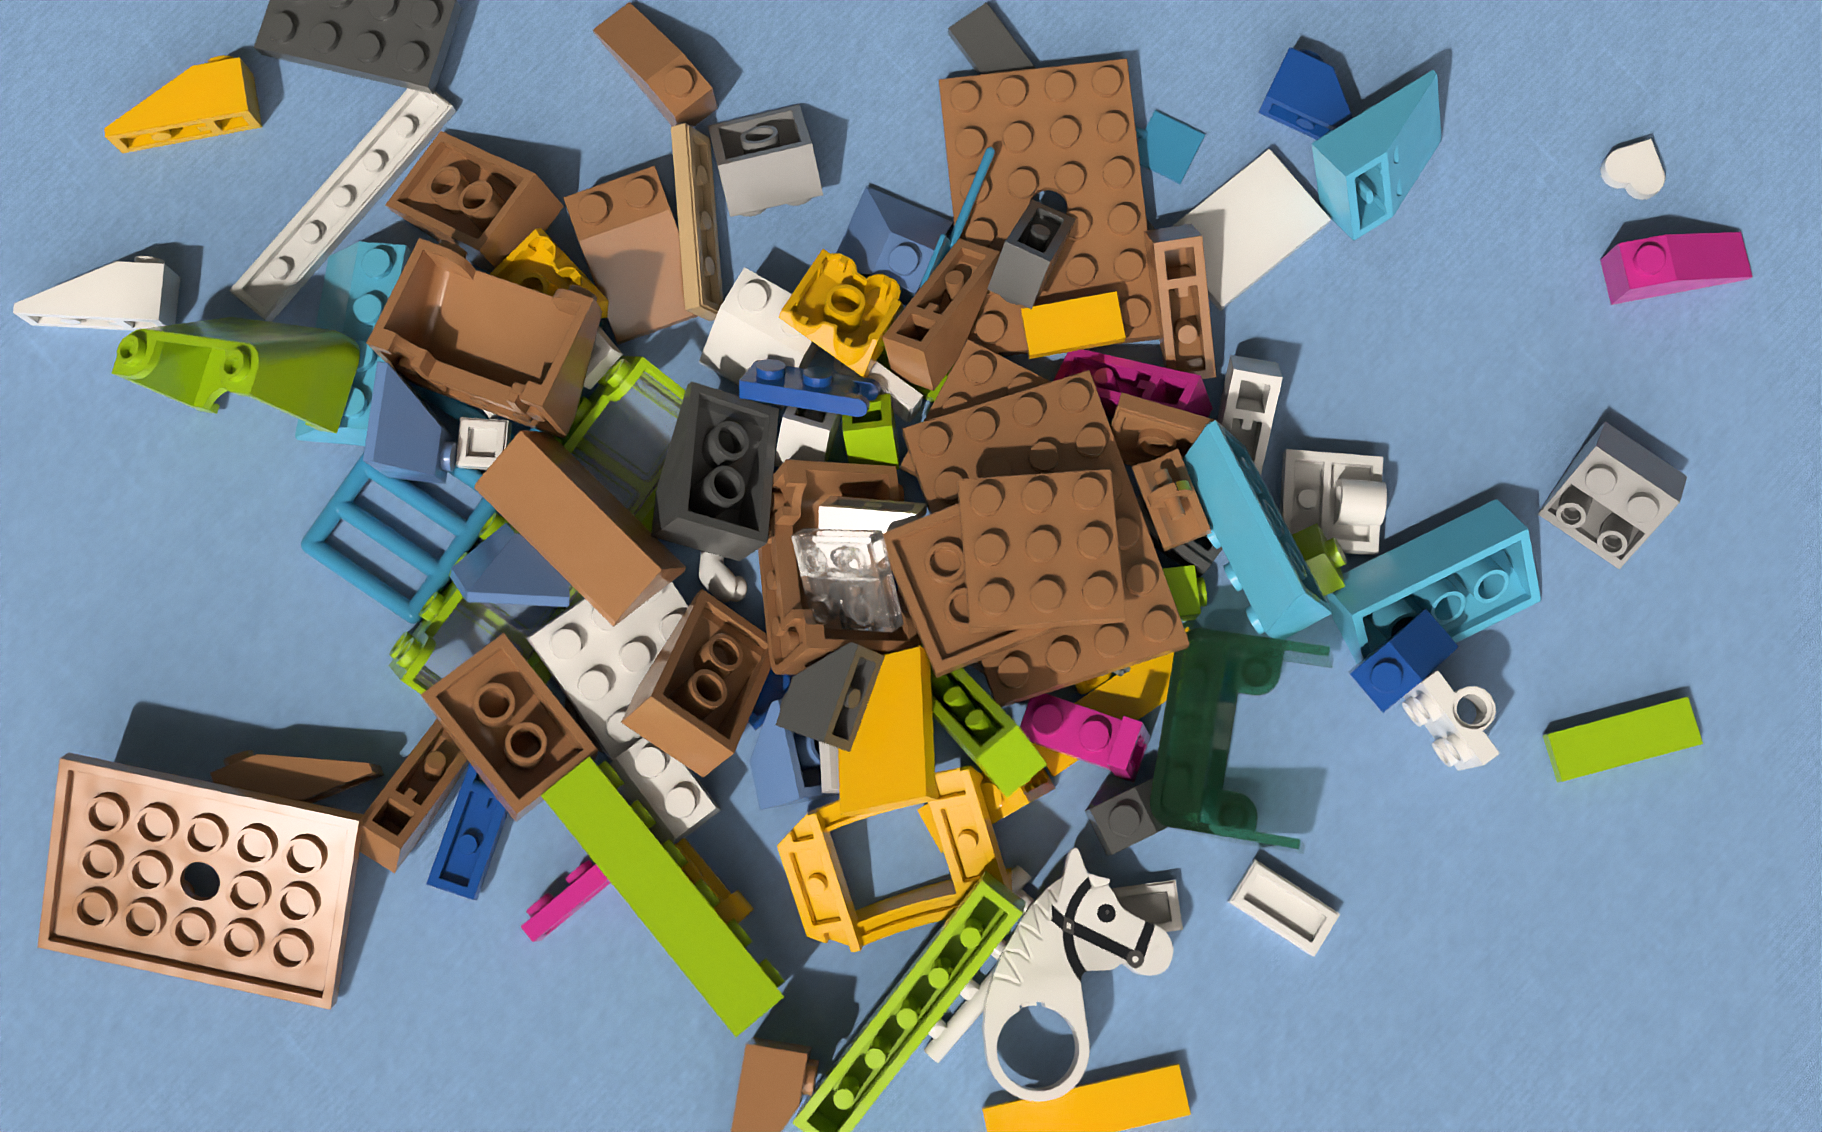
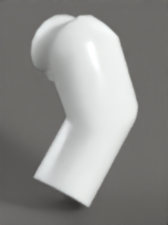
(720, 579)

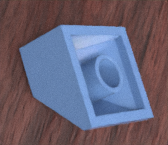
(892, 240)
(405, 433)
(509, 572)
(785, 765)

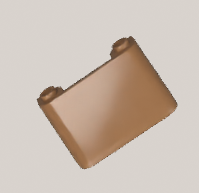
(488, 338)
(795, 500)

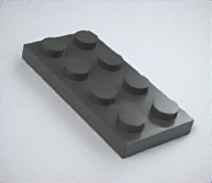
(368, 39)

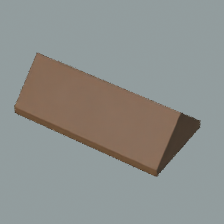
(577, 525)

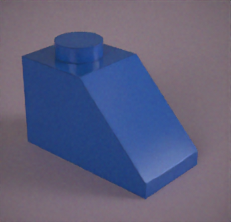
(1306, 95)
(1403, 660)

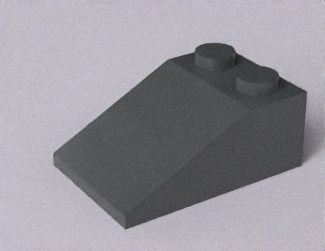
(718, 474)

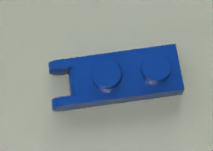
(808, 388)
(468, 839)

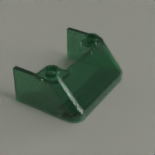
(1199, 726)

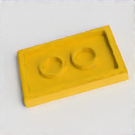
(895, 741)

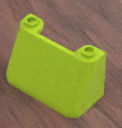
(275, 363)

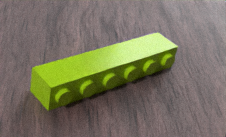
(663, 896)
(912, 1008)

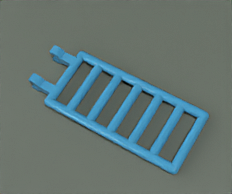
(342, 506)

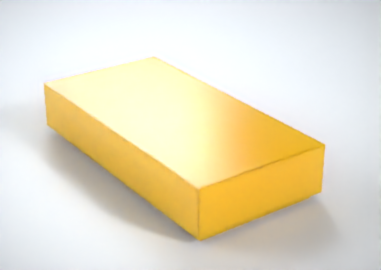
(1073, 325)

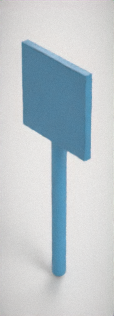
(1167, 146)
(945, 244)

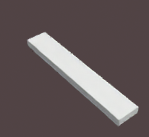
(342, 202)

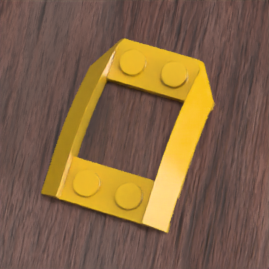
(823, 891)

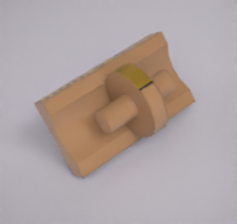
(1171, 500)

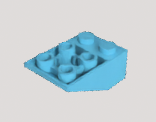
(1378, 156)

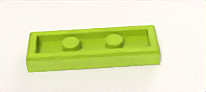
(1622, 739)

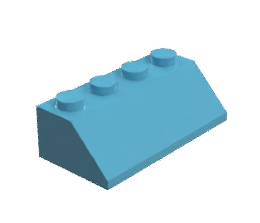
(351, 301)
(1253, 536)
(1460, 572)

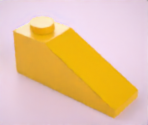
(193, 106)

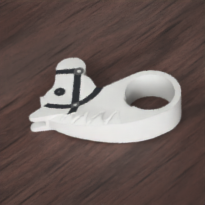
(1063, 934)

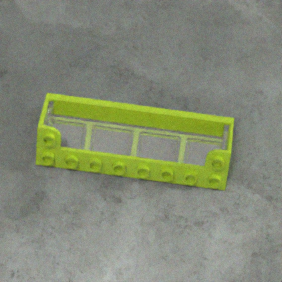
(623, 443)

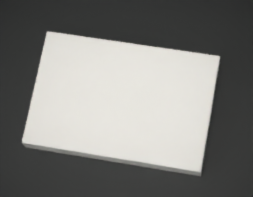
(1253, 226)

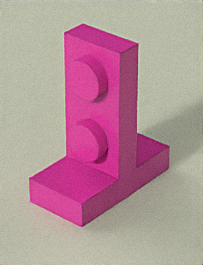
(1086, 734)
(551, 912)

